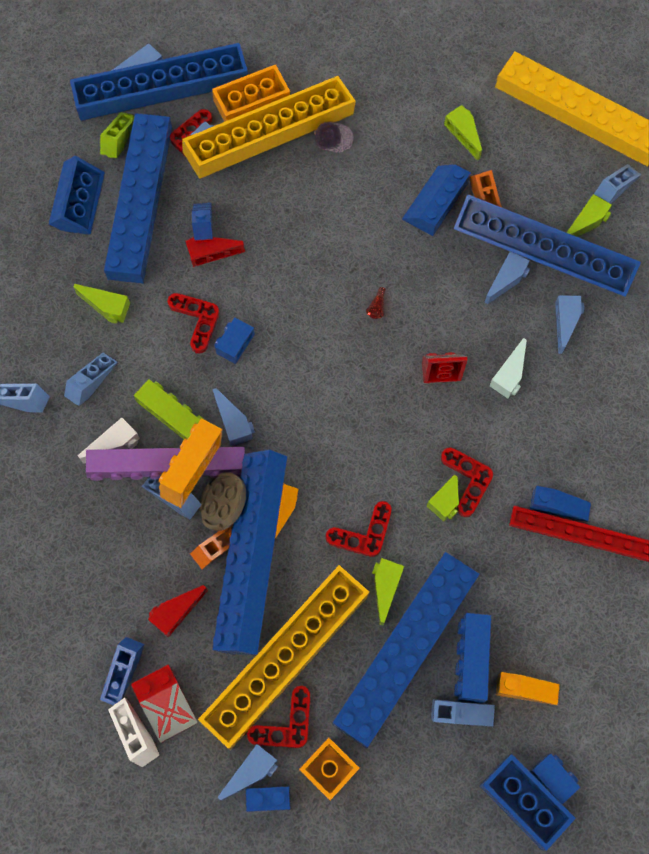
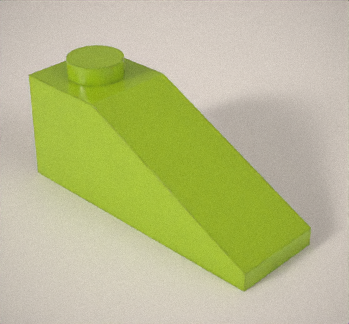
(462, 126)
(116, 135)
(591, 216)
(108, 304)
(386, 582)

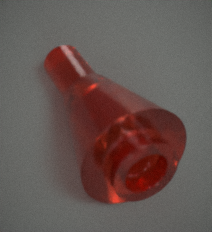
(376, 308)

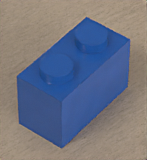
(234, 340)
(555, 777)
(268, 799)

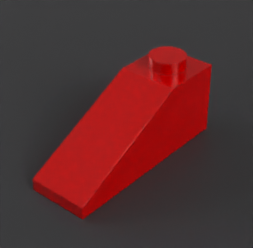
(212, 249)
(174, 611)

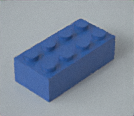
(474, 658)
(527, 802)

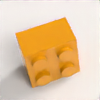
(329, 769)

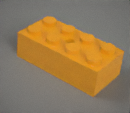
(250, 92)
(190, 462)

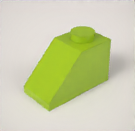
(446, 500)

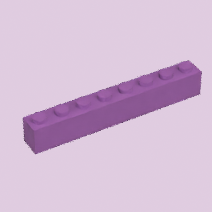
(153, 462)

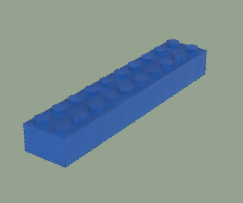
(157, 81)
(138, 199)
(547, 245)
(250, 555)
(405, 650)

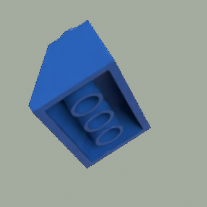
(76, 196)
(437, 198)

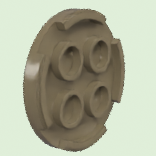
(222, 501)

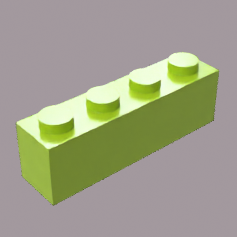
(166, 408)

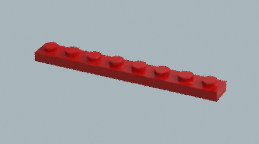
(580, 533)

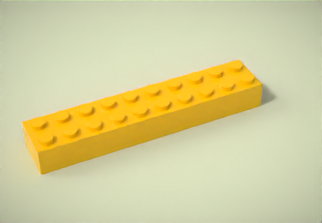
(576, 106)
(267, 126)
(284, 657)

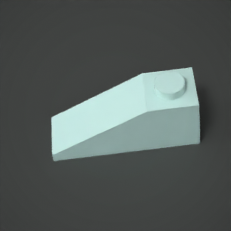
(510, 374)

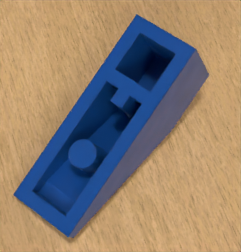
(202, 221)
(559, 503)
(121, 670)

